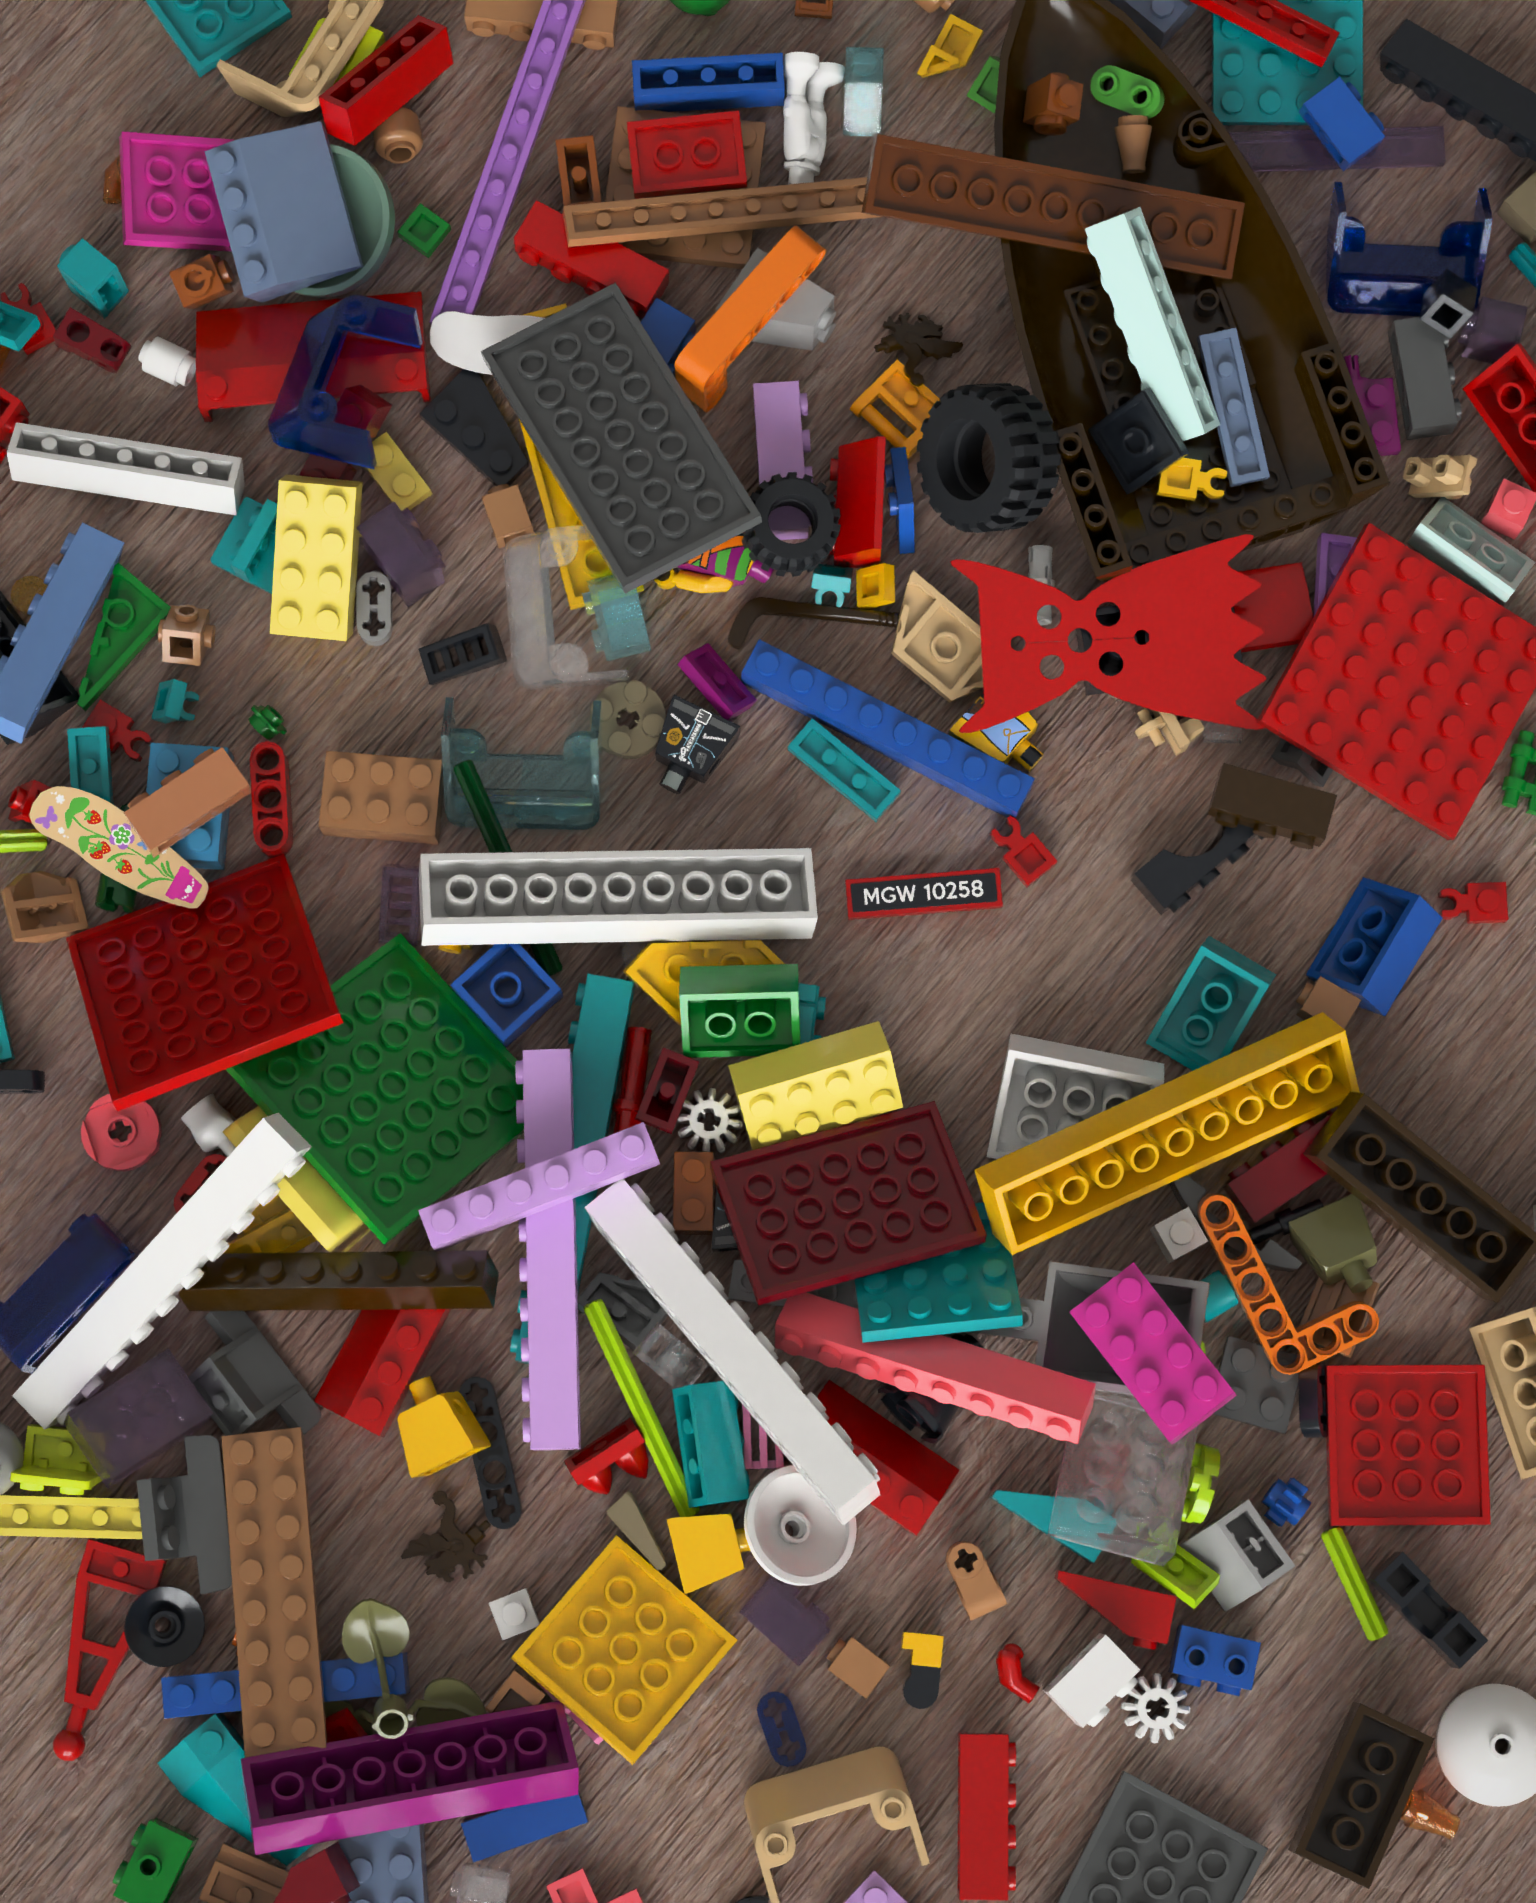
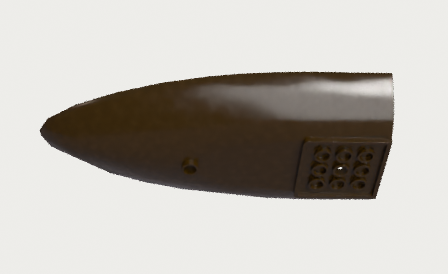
(1078, 357)

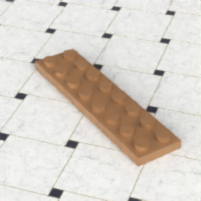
(274, 1591)

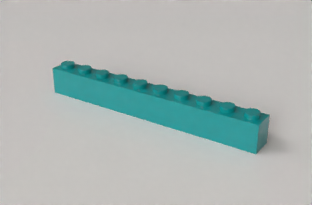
(596, 1068)

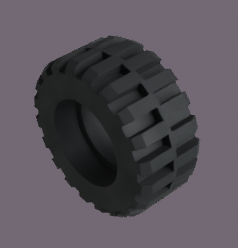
(1023, 457)

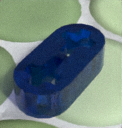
(791, 1725)

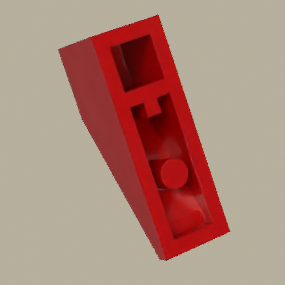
(1129, 1609)

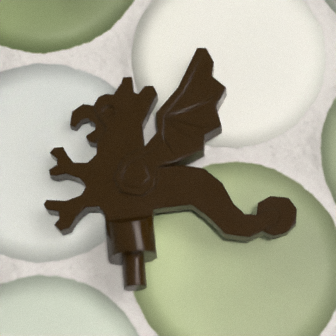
(914, 343)
(457, 1546)

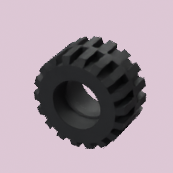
(817, 507)

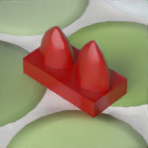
(620, 1445)

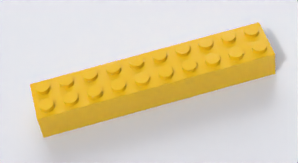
(1167, 1133)

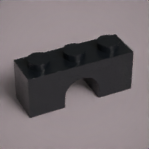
(1426, 1610)

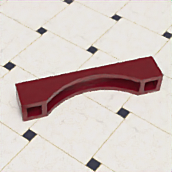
(320, 1879)

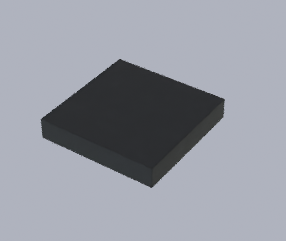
(1138, 441)

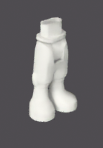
(805, 114)

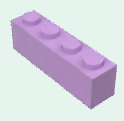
(782, 447)

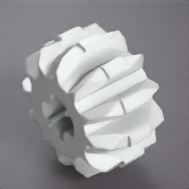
(720, 1114)
(1156, 1722)

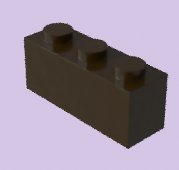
(1271, 806)

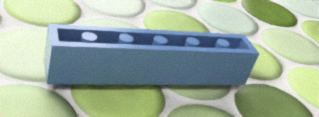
(54, 626)

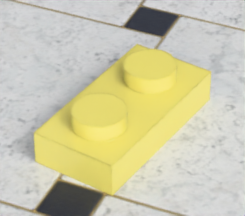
(397, 475)

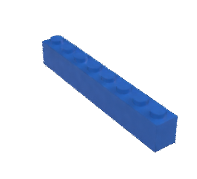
(886, 730)

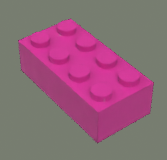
(1152, 1353)

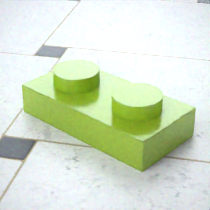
(1182, 1576)

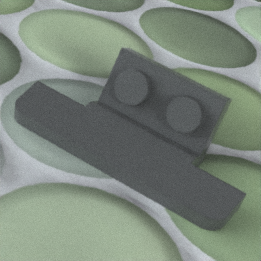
(249, 1379)
(190, 1515)

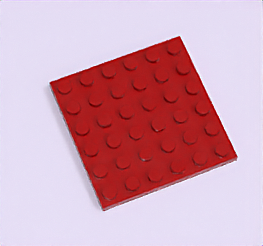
(1406, 682)
(202, 986)

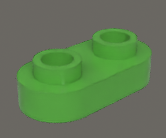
(1125, 91)

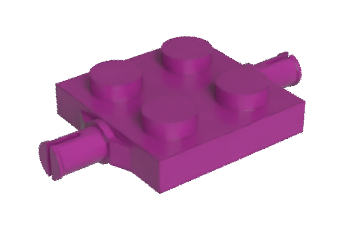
(1379, 407)

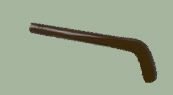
(778, 607)

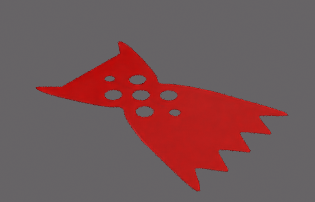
(1179, 671)

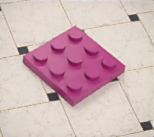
(170, 192)

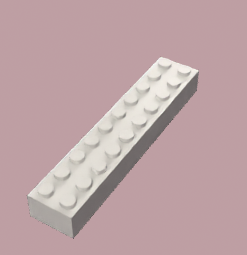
(616, 896)
(738, 1356)

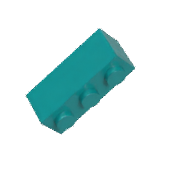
(710, 1444)

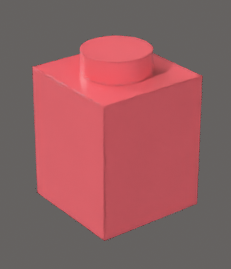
(1509, 509)

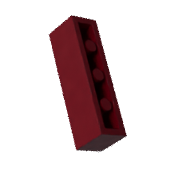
(1278, 1176)

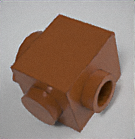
(1053, 104)
(202, 281)

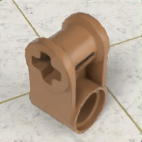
(975, 1586)

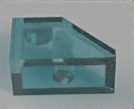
(863, 91)

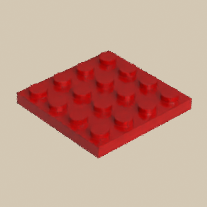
(1407, 1445)

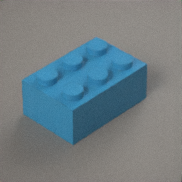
(206, 845)

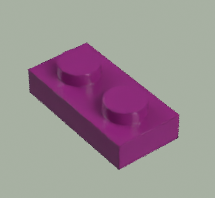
(717, 682)

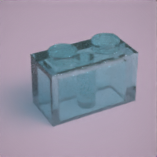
(618, 619)

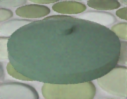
(372, 220)

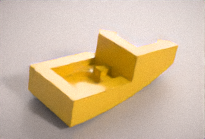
(952, 48)

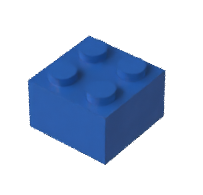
(507, 991)

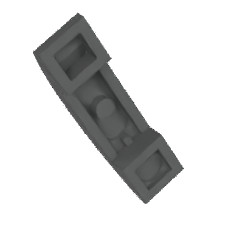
(1272, 1254)

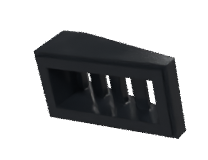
(481, 661)

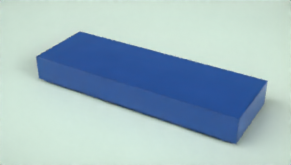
(521, 1825)

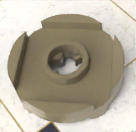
(637, 699)

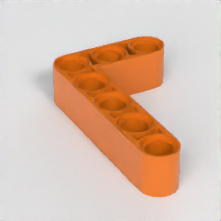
(705, 359)
(1268, 1298)

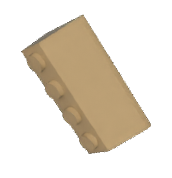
(1509, 1359)

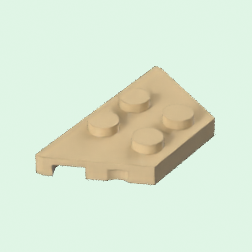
(938, 641)

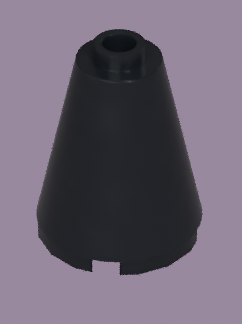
(920, 1410)

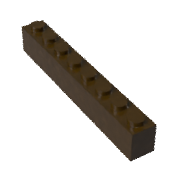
(345, 1281)

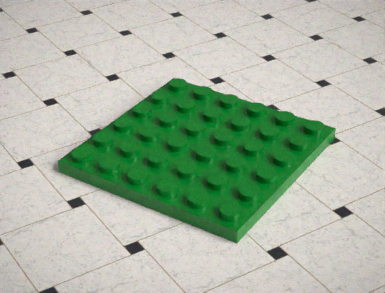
(396, 1094)

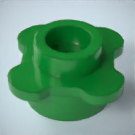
(267, 721)

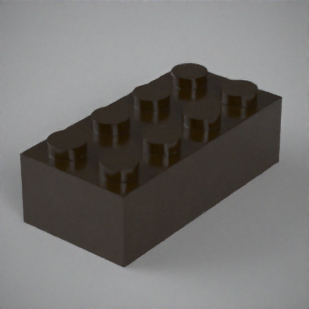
(1361, 1794)

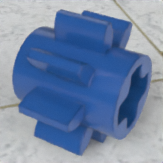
(1286, 1502)

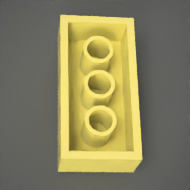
(315, 557)
(816, 1085)

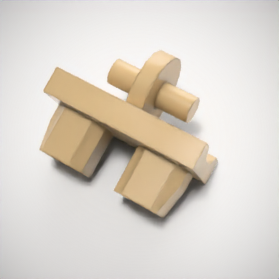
(1439, 476)
(1177, 733)

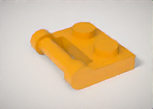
(903, 398)

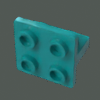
(250, 544)

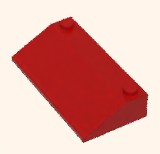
(250, 349)

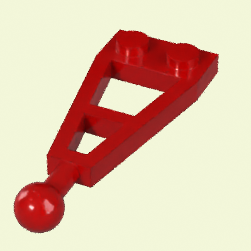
(119, 1570)

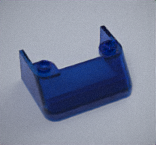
(1395, 277)
(306, 413)
(62, 1289)

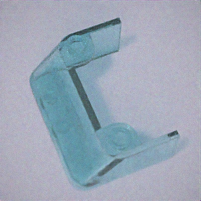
(527, 788)

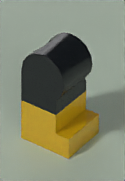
(923, 1682)

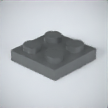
(1262, 1392)

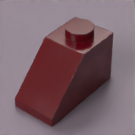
(667, 1090)

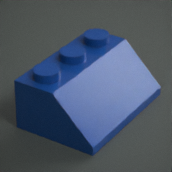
(1376, 944)

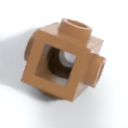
(186, 635)

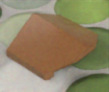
(43, 907)

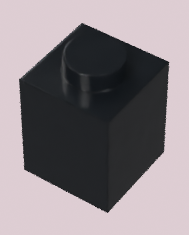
(1448, 303)

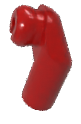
(1011, 1675)

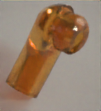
(112, 183)

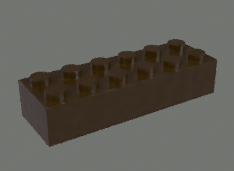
(1423, 1196)

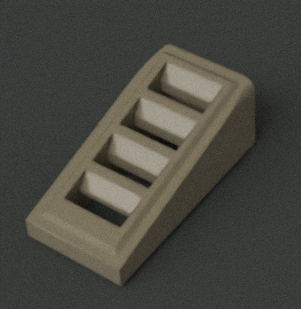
(631, 1522)

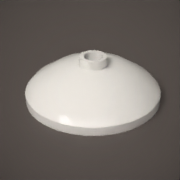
(818, 1541)
(1468, 1740)

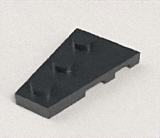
(475, 428)

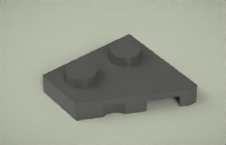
(629, 1305)

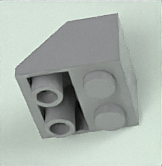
(1241, 1552)

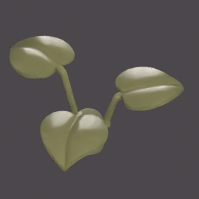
(382, 1631)

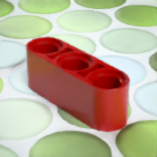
(263, 783)

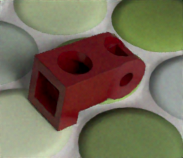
(91, 341)

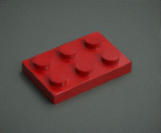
(687, 154)

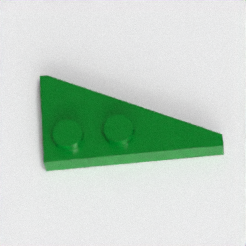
(127, 625)

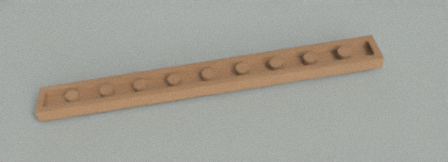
(714, 212)

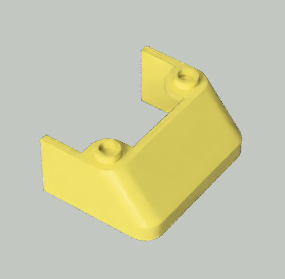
(309, 1196)

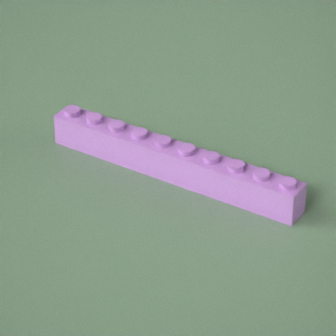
(550, 1259)

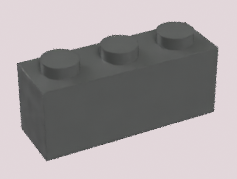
(1423, 379)

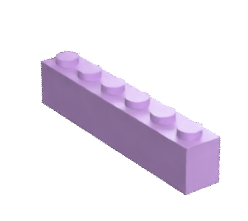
(539, 1187)

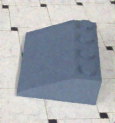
(283, 210)

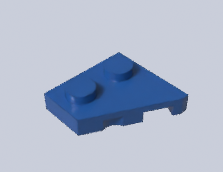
(901, 499)

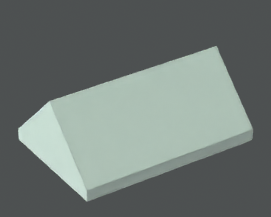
(1470, 551)

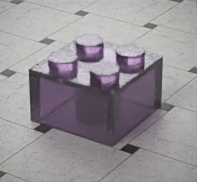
(401, 554)

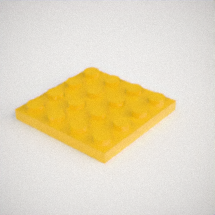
(624, 1649)

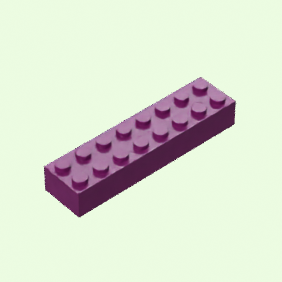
(409, 1780)

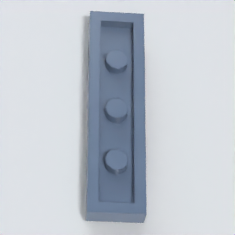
(1234, 407)

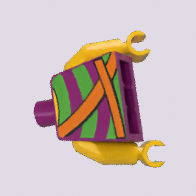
(717, 569)

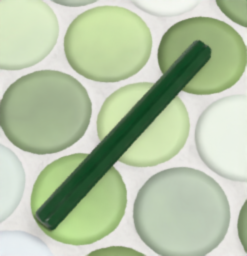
(497, 843)

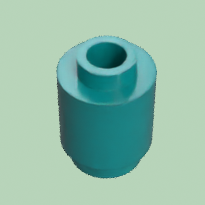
(1221, 1295)

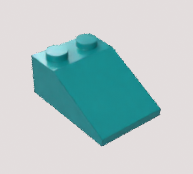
(1210, 1006)

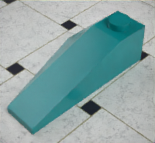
(209, 1774)

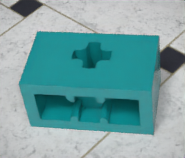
(92, 277)

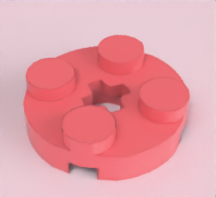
(111, 1152)

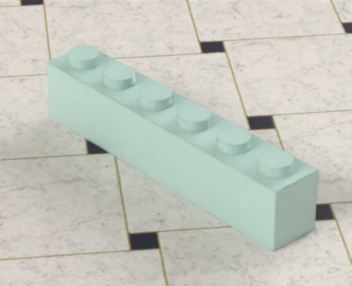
(1151, 321)

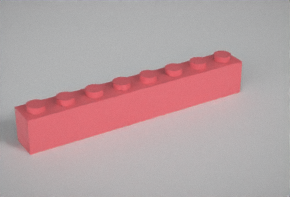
(938, 1369)

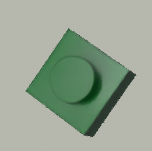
(424, 230)

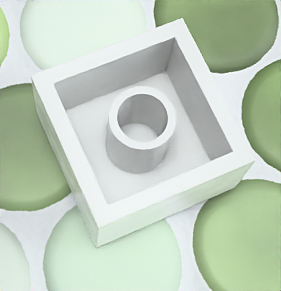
(1093, 1681)

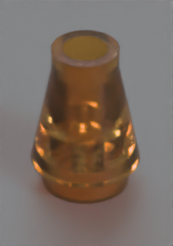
(1428, 1815)

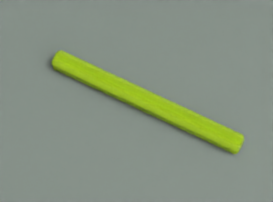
(639, 1405)

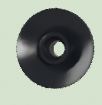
(180, 1637)

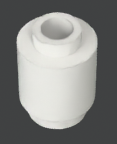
(168, 362)

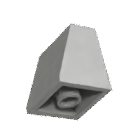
(801, 320)

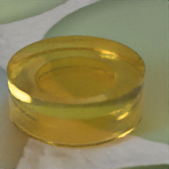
(25, 590)

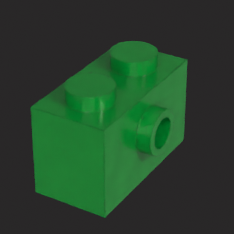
(155, 1864)

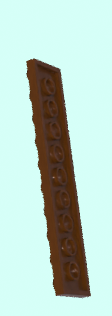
(1044, 203)

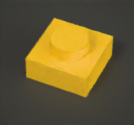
(875, 586)

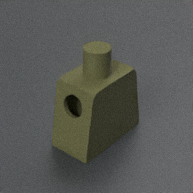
(1337, 1243)

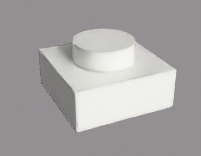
(514, 1614)

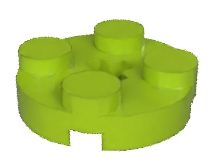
(1199, 1495)

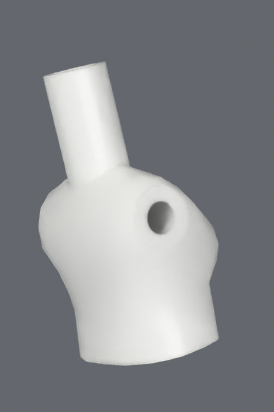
(207, 1123)

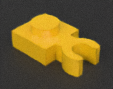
(1185, 479)

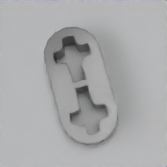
(383, 608)

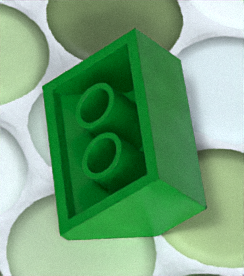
(739, 1009)

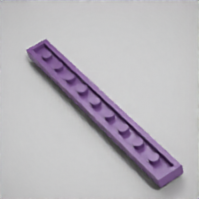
(508, 157)

